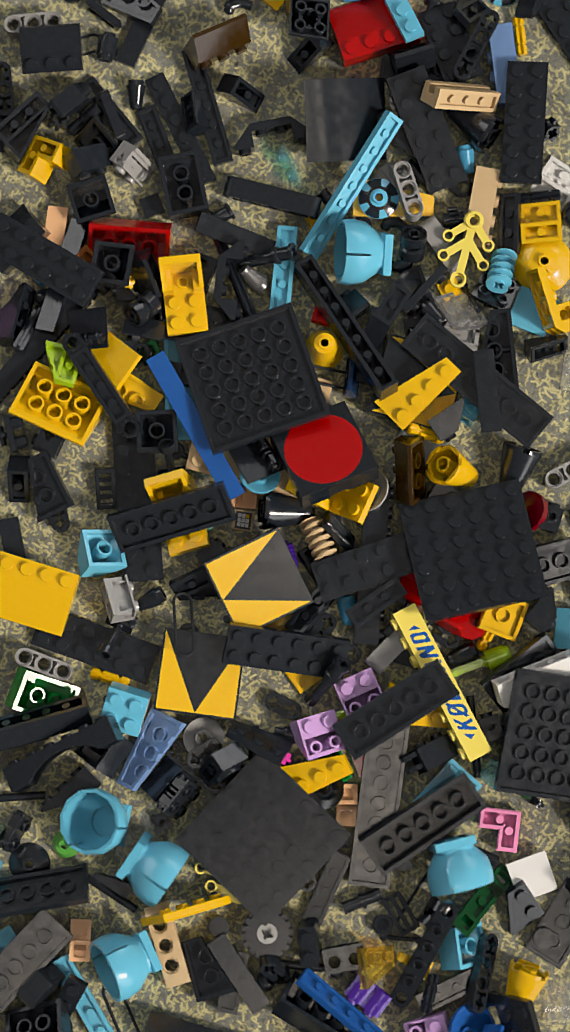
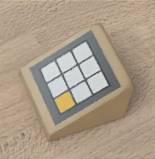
(244, 520)

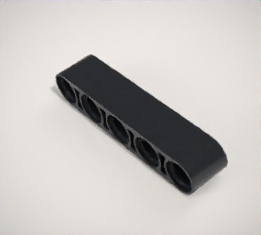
(272, 197)

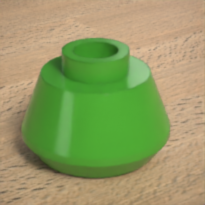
(58, 842)

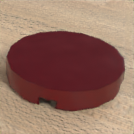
(536, 508)

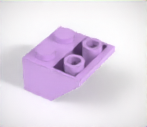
(357, 690)
(316, 735)
(429, 1023)

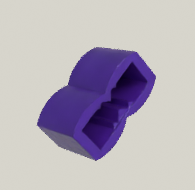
(371, 1000)

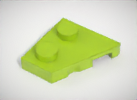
(60, 364)

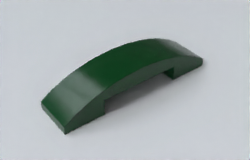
(481, 901)

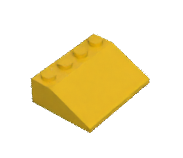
(57, 408)
(36, 593)

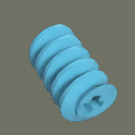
(501, 270)

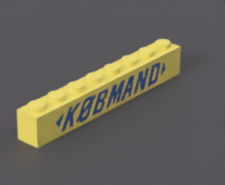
(455, 712)

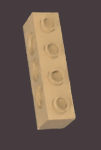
(180, 974)

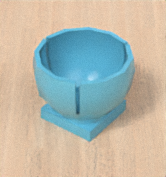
(361, 252)
(94, 821)
(457, 866)
(152, 868)
(124, 962)

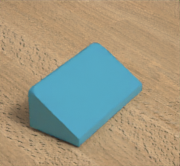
(562, 629)

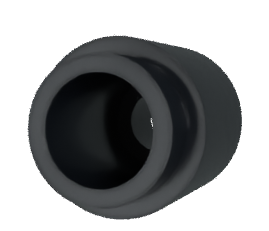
(106, 47)

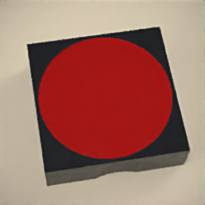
(325, 456)

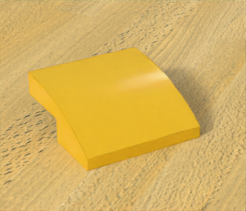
(541, 222)

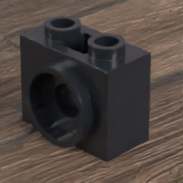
(223, 765)

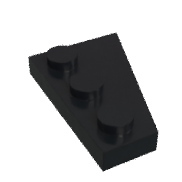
(205, 971)

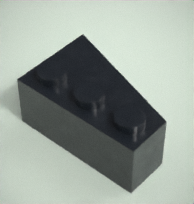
(21, 125)

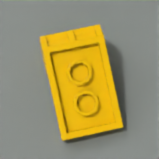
(183, 294)
(553, 317)
(168, 485)
(350, 503)

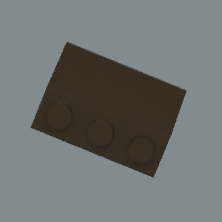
(218, 42)
(409, 469)

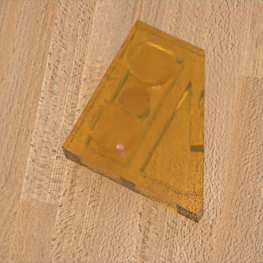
(374, 964)

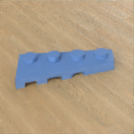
(152, 743)

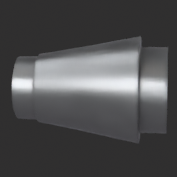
(254, 278)

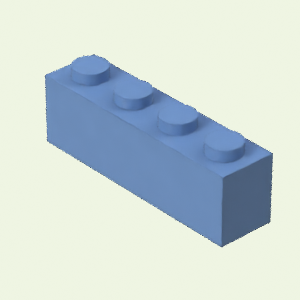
(500, 52)

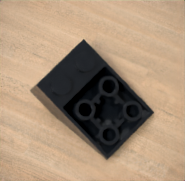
(308, 18)

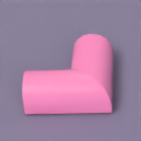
(507, 824)

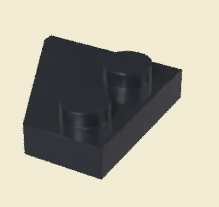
(195, 583)

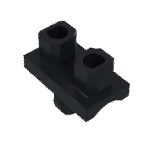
(11, 424)

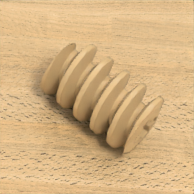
(317, 539)

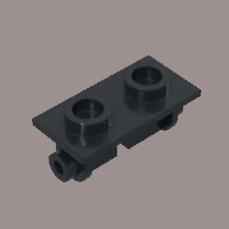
(20, 824)

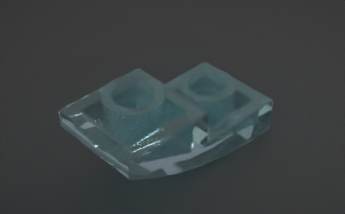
(287, 160)

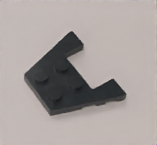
(514, 1012)

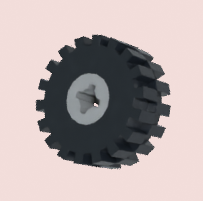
(257, 941)

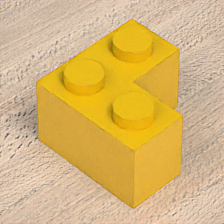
(41, 159)

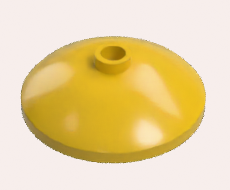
(558, 262)

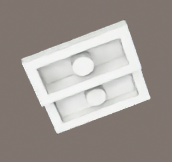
(555, 176)
(534, 871)

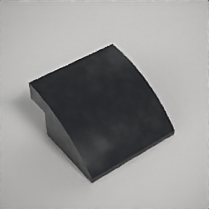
(341, 116)

